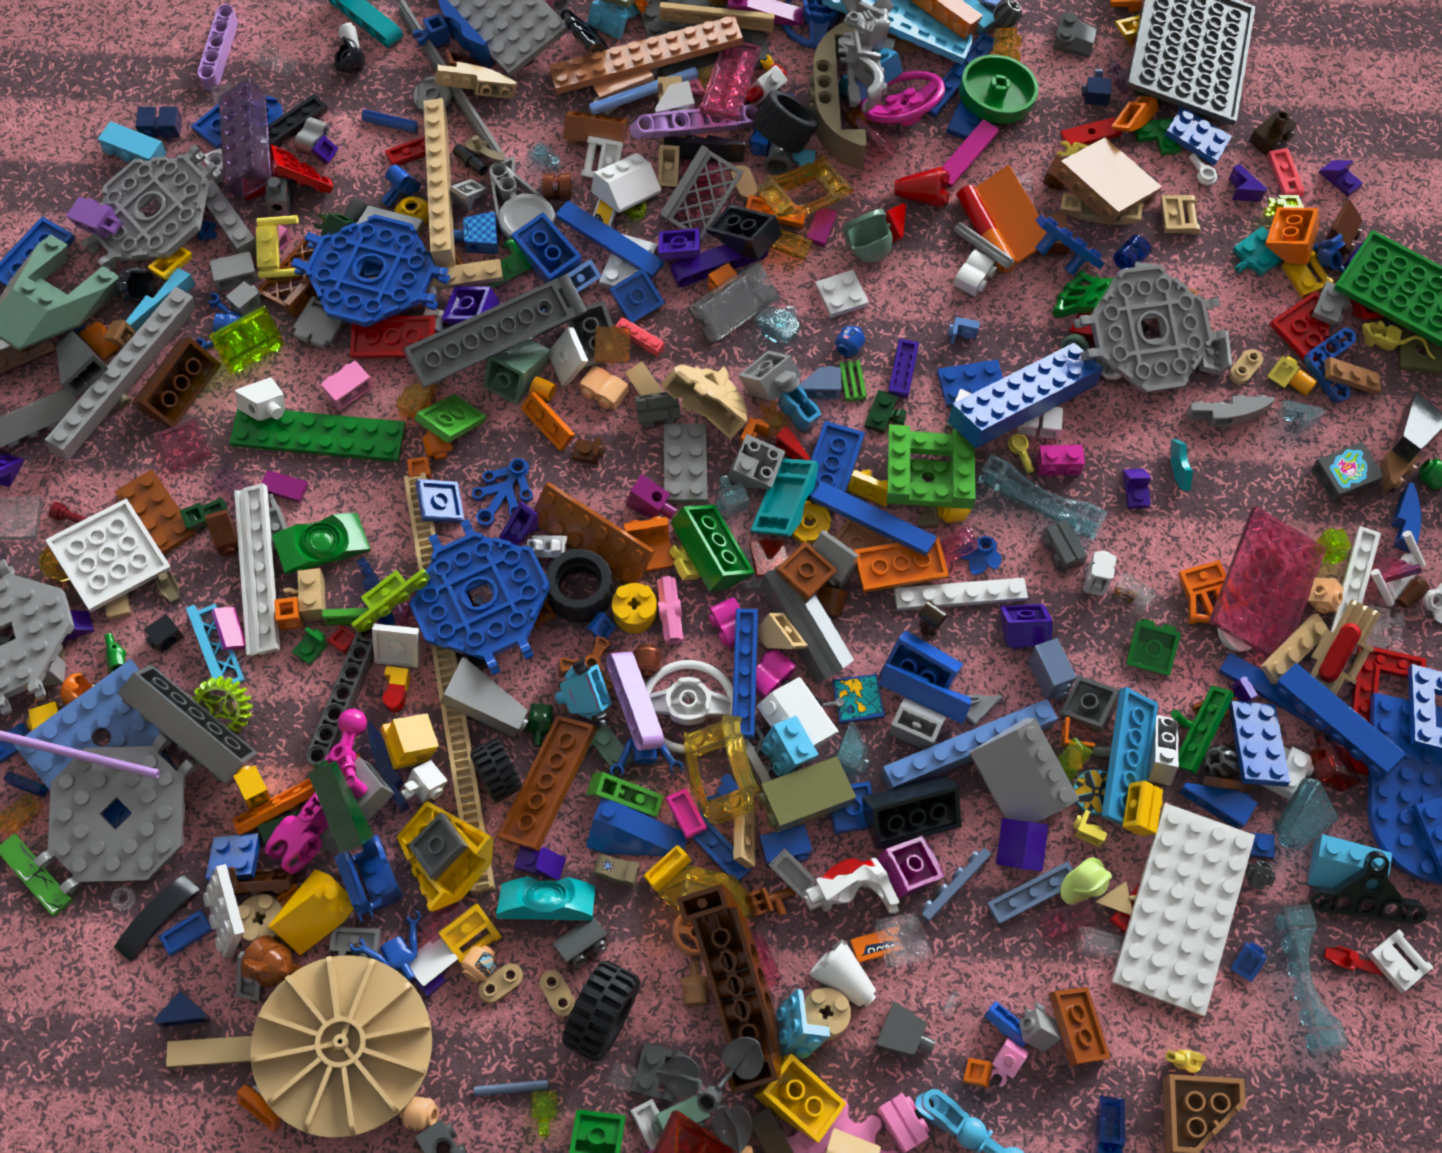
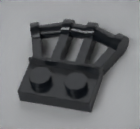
(583, 31)

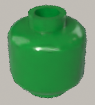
(1431, 473)

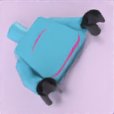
(585, 693)

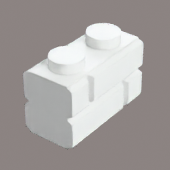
(1099, 573)

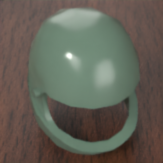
(869, 236)

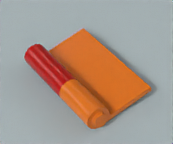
(1003, 215)

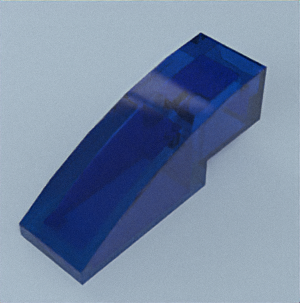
(1110, 1125)

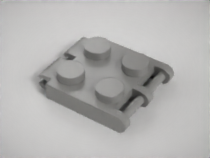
(316, 325)

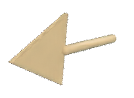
(1118, 899)

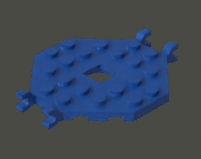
(380, 241)
(496, 626)

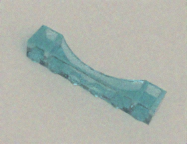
(1008, 481)
(1324, 1031)

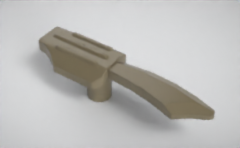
(480, 147)
(168, 587)

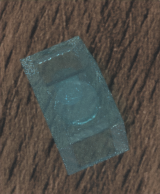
(853, 752)

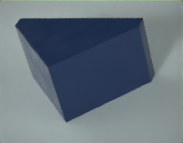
(181, 1012)

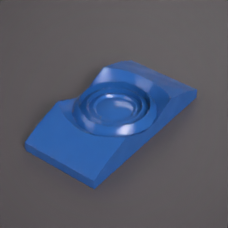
(466, 34)

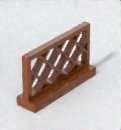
(300, 294)

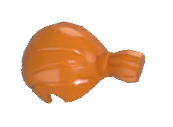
(73, 687)

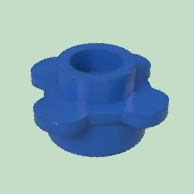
(210, 226)

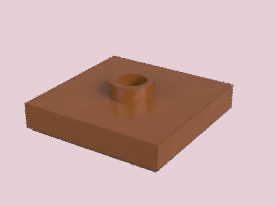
(806, 571)

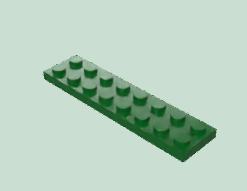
(321, 435)

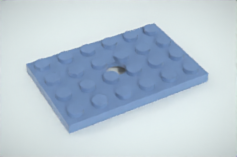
(78, 721)

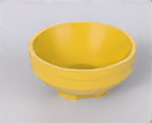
(420, 212)

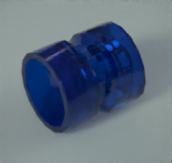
(1134, 250)

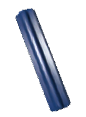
(389, 120)

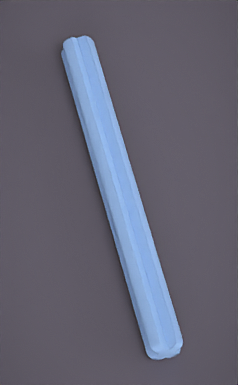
(637, 93)

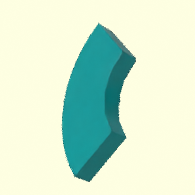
(1181, 468)

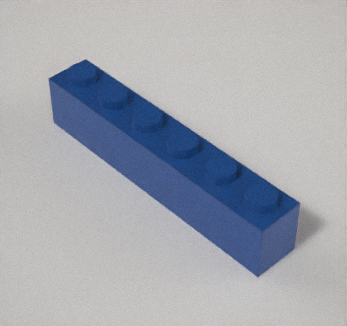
(1339, 721)

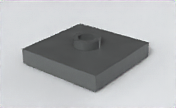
(438, 846)

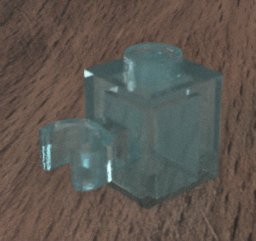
(731, 498)

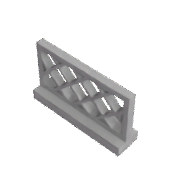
(689, 180)

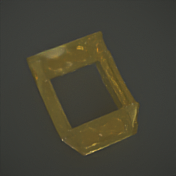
(822, 170)
(708, 739)

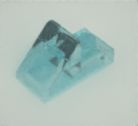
(1305, 414)

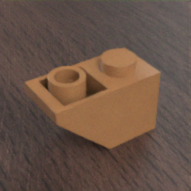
(1394, 468)

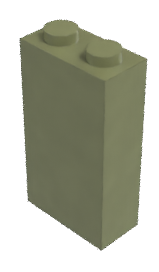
(806, 794)

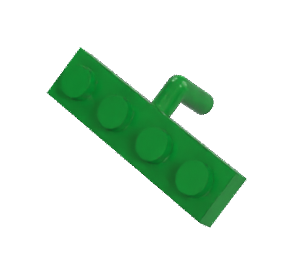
(513, 264)
(1202, 728)

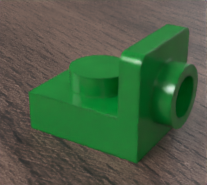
(310, 646)

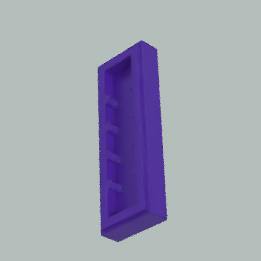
(903, 368)

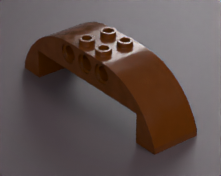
(735, 977)

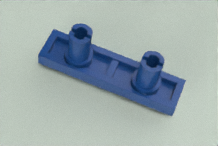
(1054, 234)

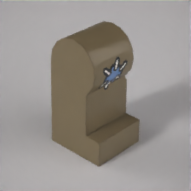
(617, 870)

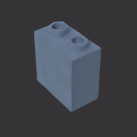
(1052, 669)

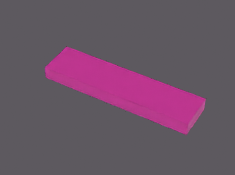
(970, 150)

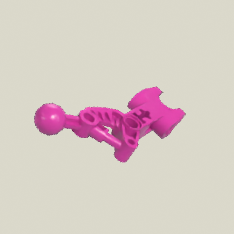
(302, 833)

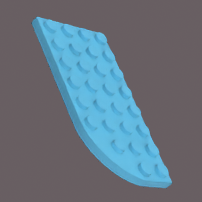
(920, 28)

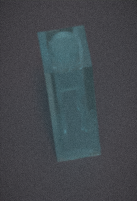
(1305, 815)

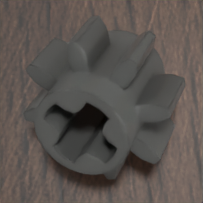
(1260, 874)

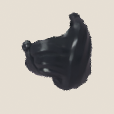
(349, 56)
(135, 284)

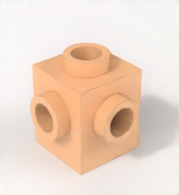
(1326, 595)

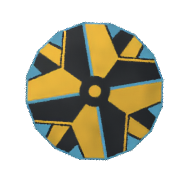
(1091, 791)

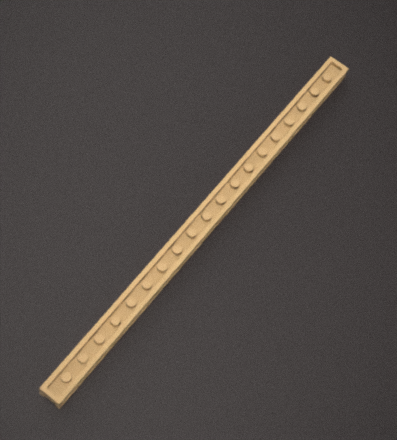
(454, 722)

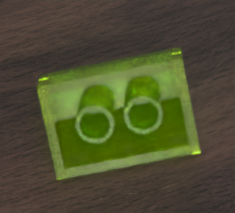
(247, 340)

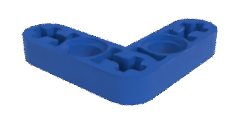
(1322, 354)

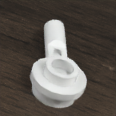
(1206, 174)

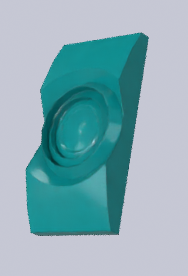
(784, 502)
(546, 899)

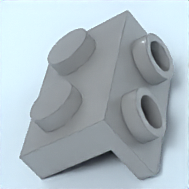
(1330, 306)
(1217, 357)

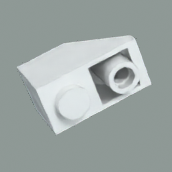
(676, 98)

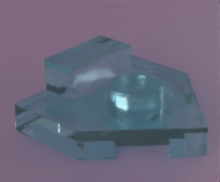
(778, 323)

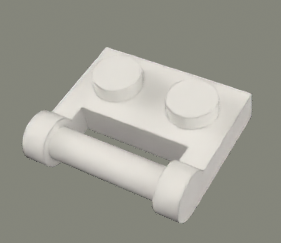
(609, 154)
(1395, 966)

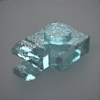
(543, 155)

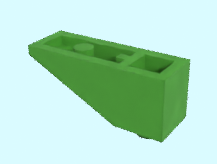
(625, 793)

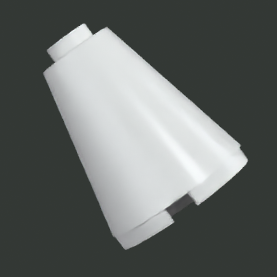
(844, 973)

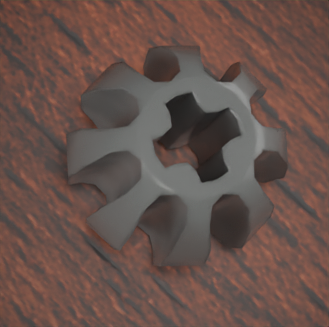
(1007, 13)
(1220, 762)

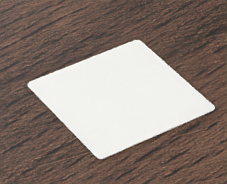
(432, 960)

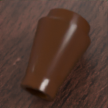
(1413, 592)

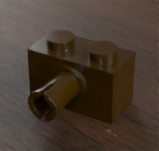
(1273, 132)

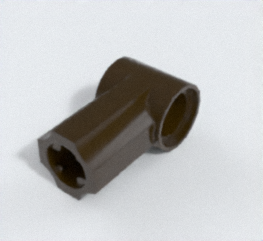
(931, 618)

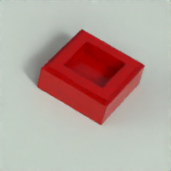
(342, 639)

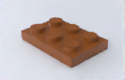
(1079, 1026)

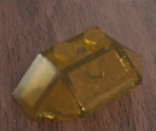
(695, 879)

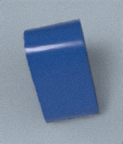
(401, 182)

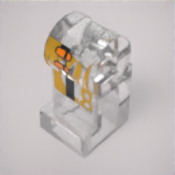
(1135, 591)

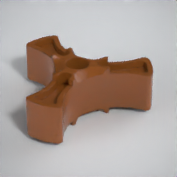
(599, 648)

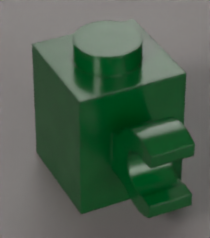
(332, 223)

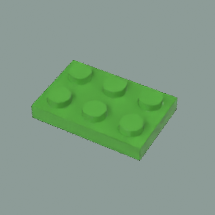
(450, 418)

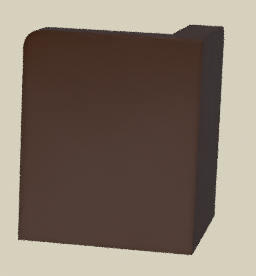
(832, 600)

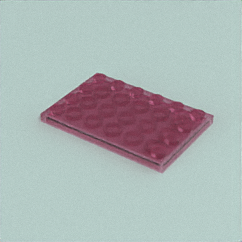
(1267, 583)

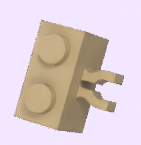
(309, 593)

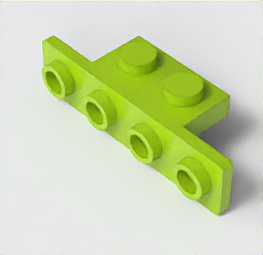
(387, 595)

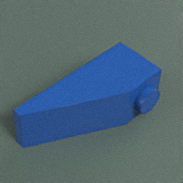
(1226, 804)

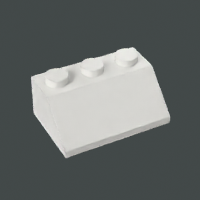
(626, 183)
(798, 700)

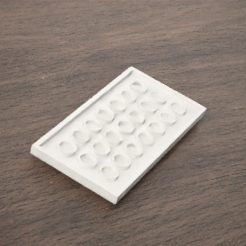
(1183, 909)

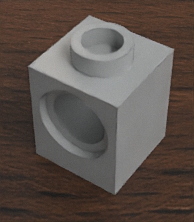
(244, 299)

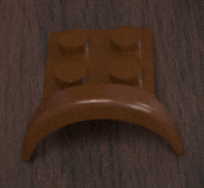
(265, 880)

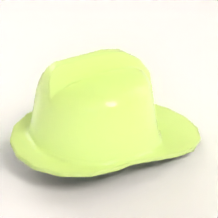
(1085, 881)

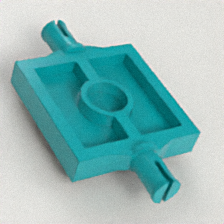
(1255, 253)

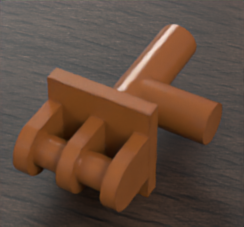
(762, 901)

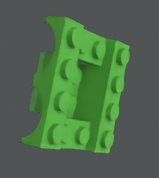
(952, 480)

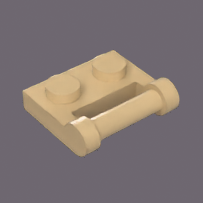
(1173, 214)

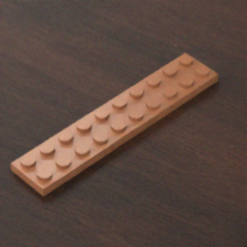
(646, 54)

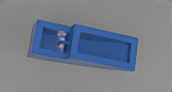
(1407, 517)

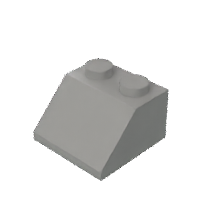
(839, 556)

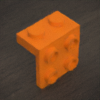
(655, 535)

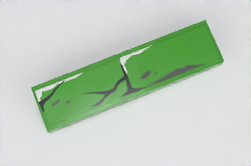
(36, 879)

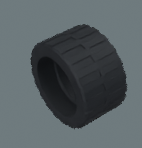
(785, 121)
(579, 561)

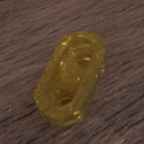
(19, 814)

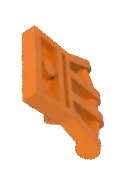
(1198, 583)

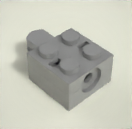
(777, 375)

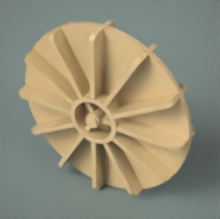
(341, 1046)

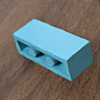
(129, 143)

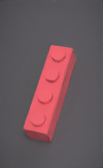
(642, 337)

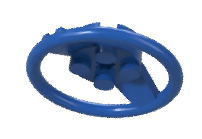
(819, 19)

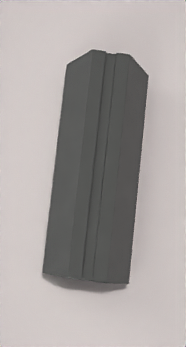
(825, 649)

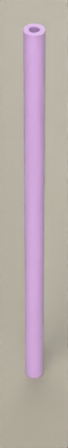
(80, 755)

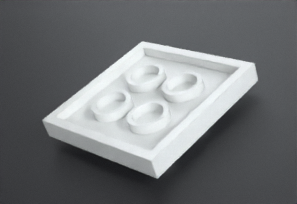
(224, 912)

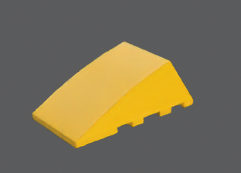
(462, 873)

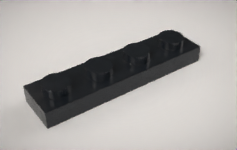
(295, 119)

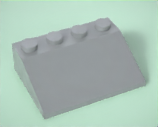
(1024, 773)

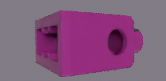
(650, 499)

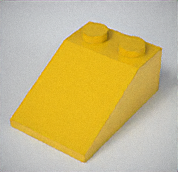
(312, 912)
(801, 1099)

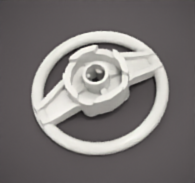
(704, 701)

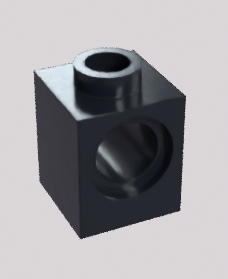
(163, 633)

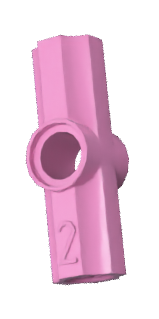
(670, 610)

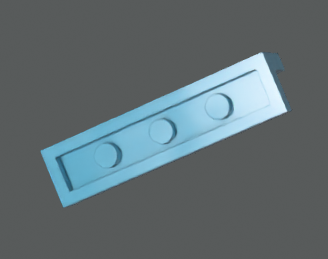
(206, 645)

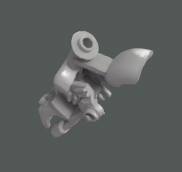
(871, 32)

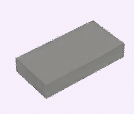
(792, 872)

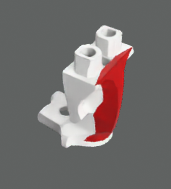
(845, 879)

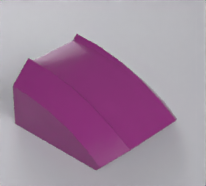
(911, 866)

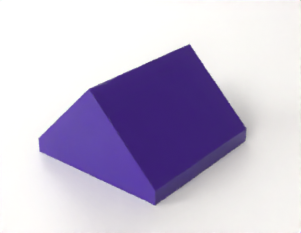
(1022, 844)

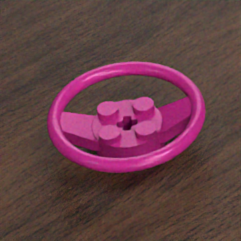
(909, 105)

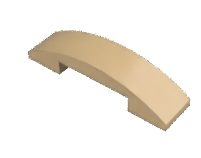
(1078, 209)

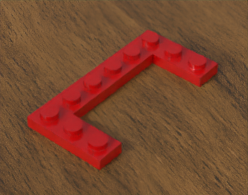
(1367, 683)

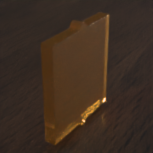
(612, 344)

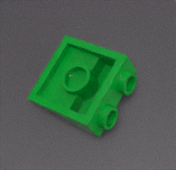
(1153, 647)
(597, 1132)

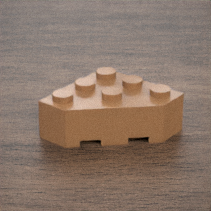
(1198, 1109)

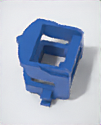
(376, 876)

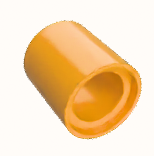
(1303, 382)
(543, 388)

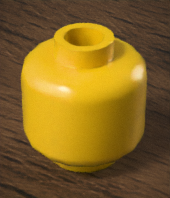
(953, 515)

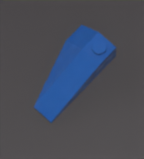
(629, 832)

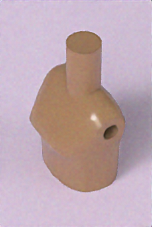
(695, 987)

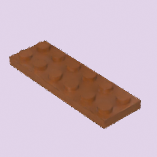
(588, 530)
(547, 783)

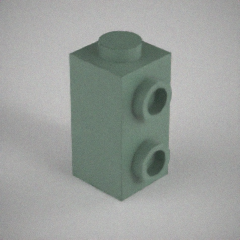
(688, 1108)

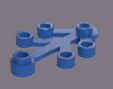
(503, 490)

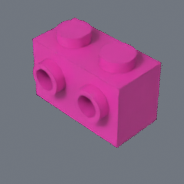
(1060, 460)

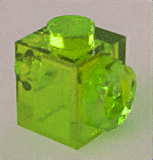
(1336, 543)

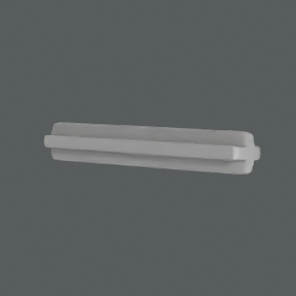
(984, 245)

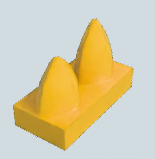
(866, 486)

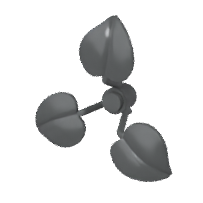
(732, 1124)

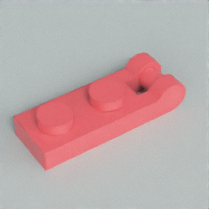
(1285, 172)

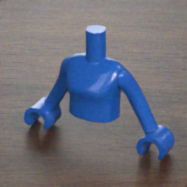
(1328, 255)
(220, 320)
(645, 757)
(395, 951)

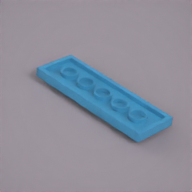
(1129, 750)

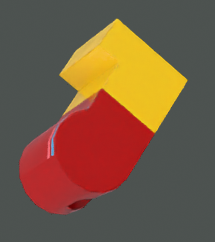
(396, 694)

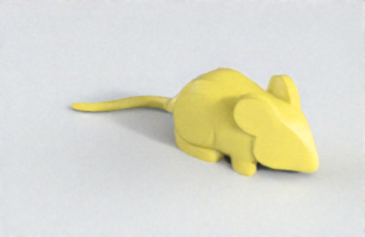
(1387, 337)

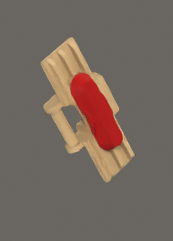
(1338, 645)

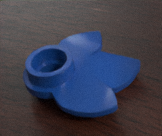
(982, 558)

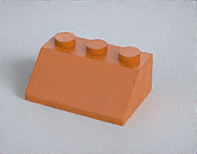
(1293, 233)

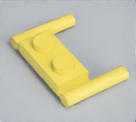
(268, 246)

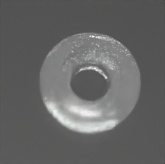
(118, 893)

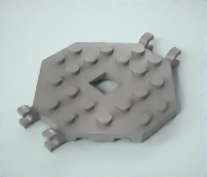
(177, 187)
(1181, 319)
(39, 623)
(142, 843)

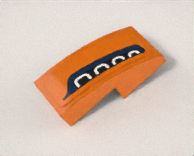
(867, 947)

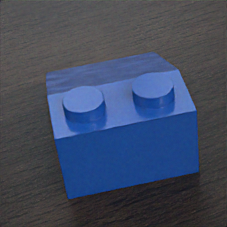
(546, 248)

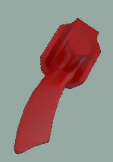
(1349, 959)

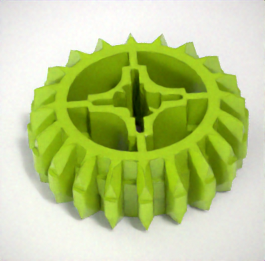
(232, 691)

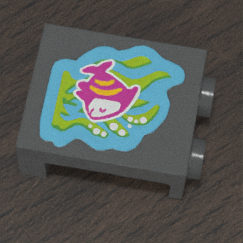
(1347, 471)

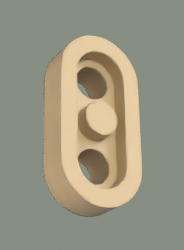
(1246, 365)
(502, 985)
(556, 993)

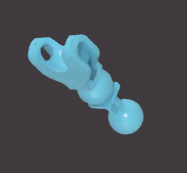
(952, 1119)

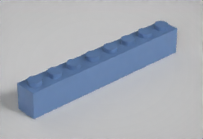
(956, 750)

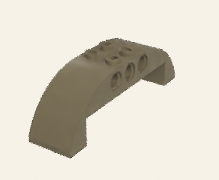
(843, 144)

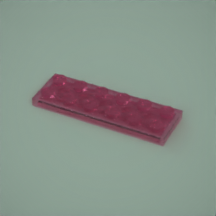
(730, 81)

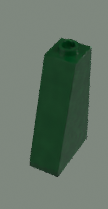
(340, 806)

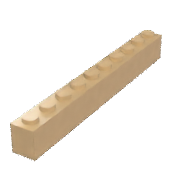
(439, 183)

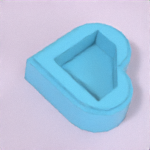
(803, 157)

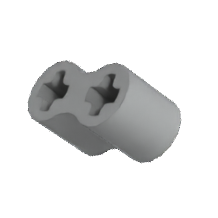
(309, 135)

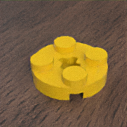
(822, 522)

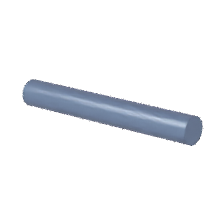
(511, 1088)

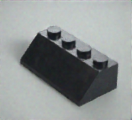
(912, 811)

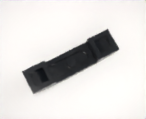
(154, 916)

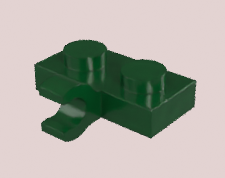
(883, 412)

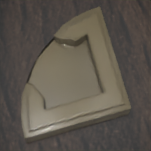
(928, 518)

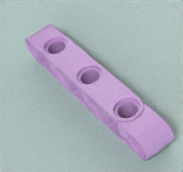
(690, 121)

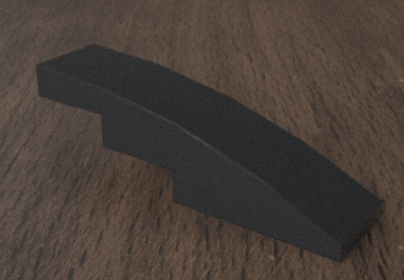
(725, 148)

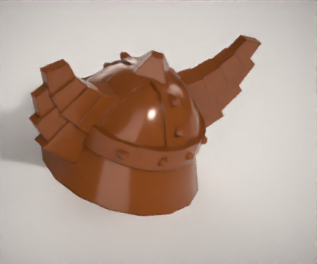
(267, 961)

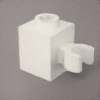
(425, 782)

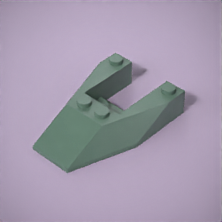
(39, 311)

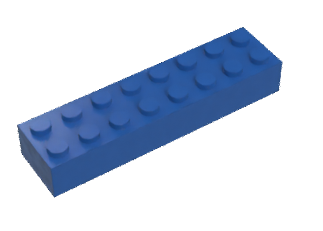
(1024, 395)

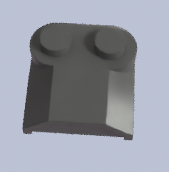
(1074, 36)
(1091, 704)

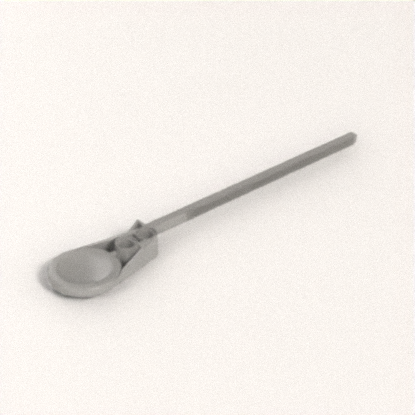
(516, 208)

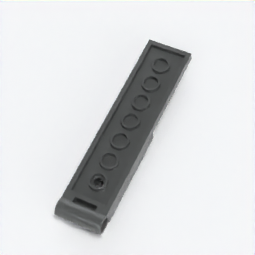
(495, 330)

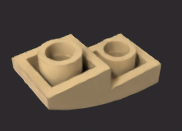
(643, 380)

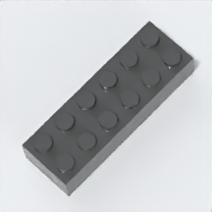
(186, 723)

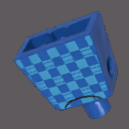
(479, 234)

